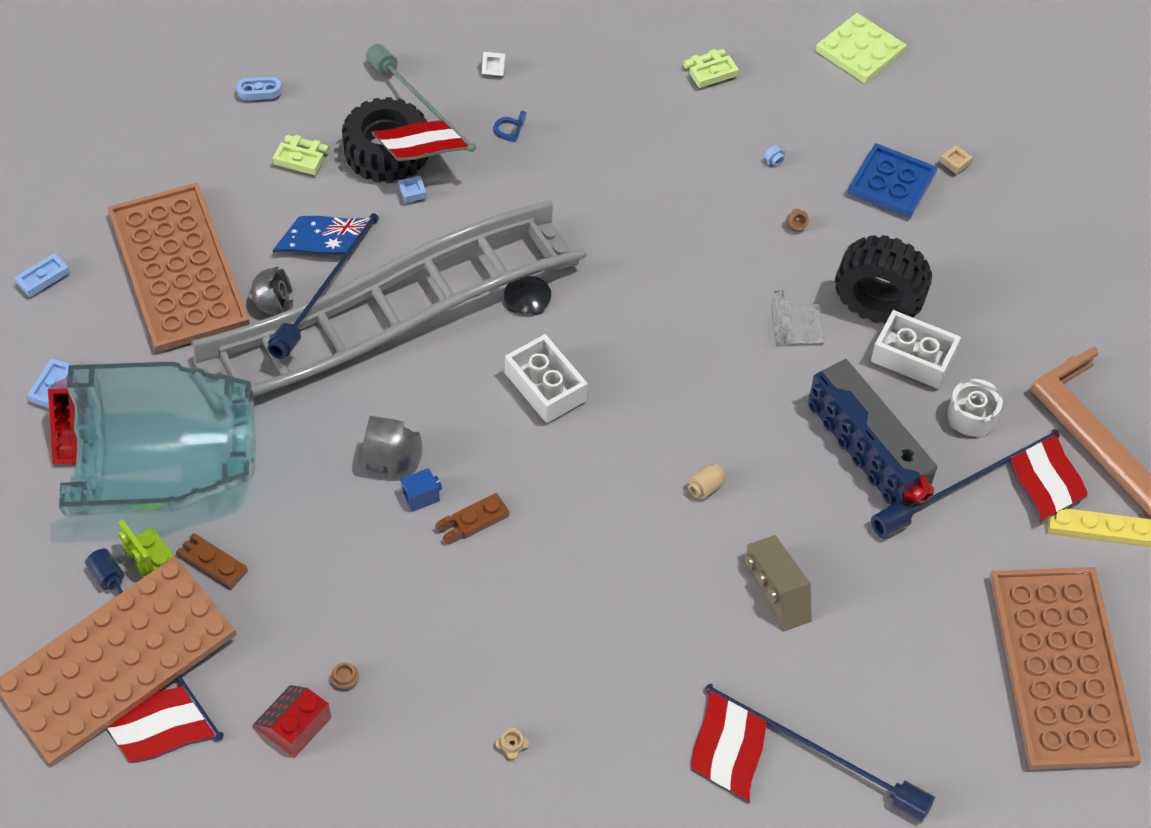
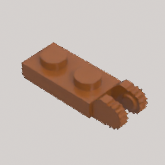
(473, 518)

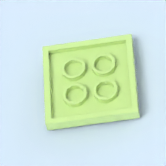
(861, 48)

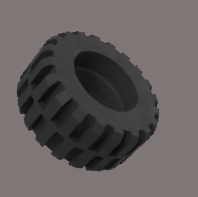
(371, 158)
(888, 260)

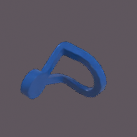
(508, 137)

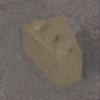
(781, 582)

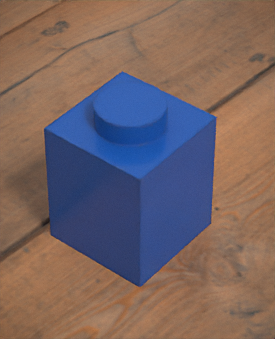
(421, 489)

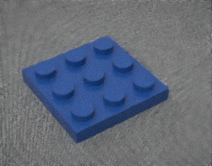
(892, 180)

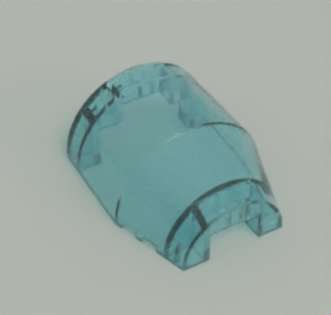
(156, 437)

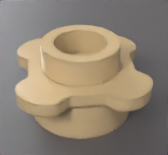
(508, 736)

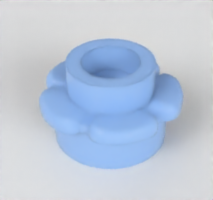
(775, 155)

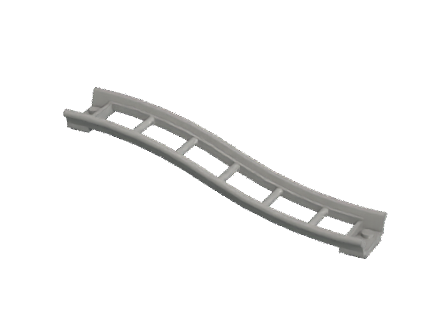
(213, 351)

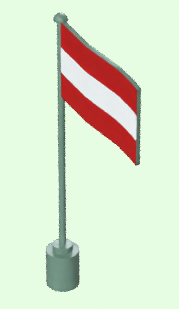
(417, 139)

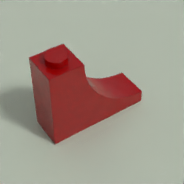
(62, 417)

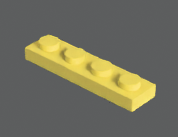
(1101, 527)

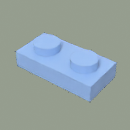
(42, 275)
(51, 374)

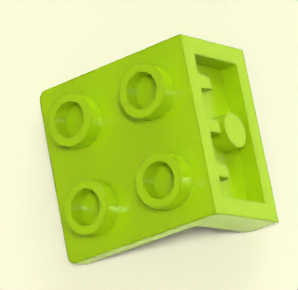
(145, 548)

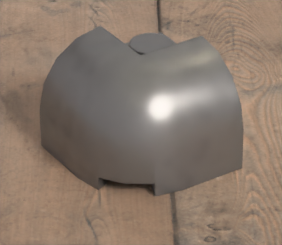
(391, 448)

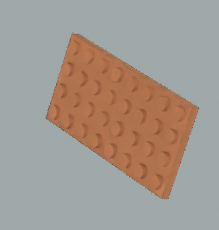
(177, 267)
(114, 660)
(1064, 669)

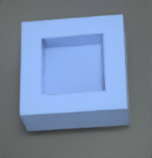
(412, 189)

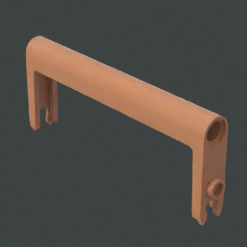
(1089, 430)

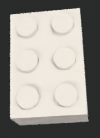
(915, 349)
(546, 378)

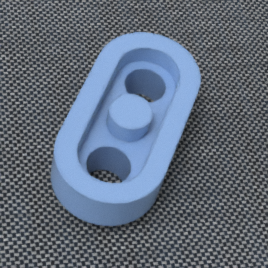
(259, 88)

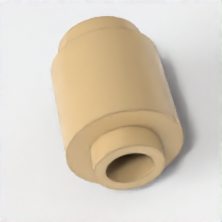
(706, 481)

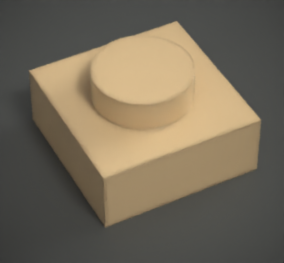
(956, 159)

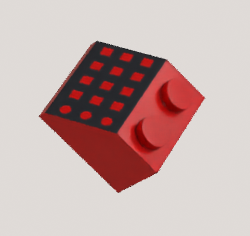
(294, 719)

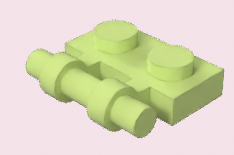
(711, 67)
(300, 154)

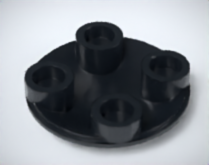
(527, 295)

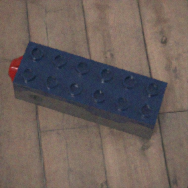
(872, 435)

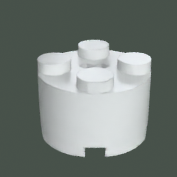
(974, 408)

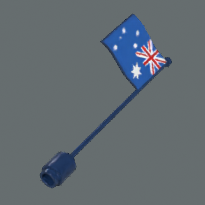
(323, 237)

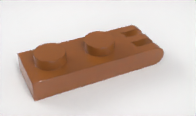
(212, 561)

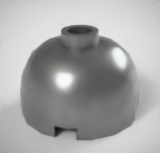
(271, 291)

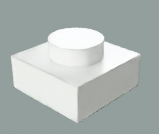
(493, 63)

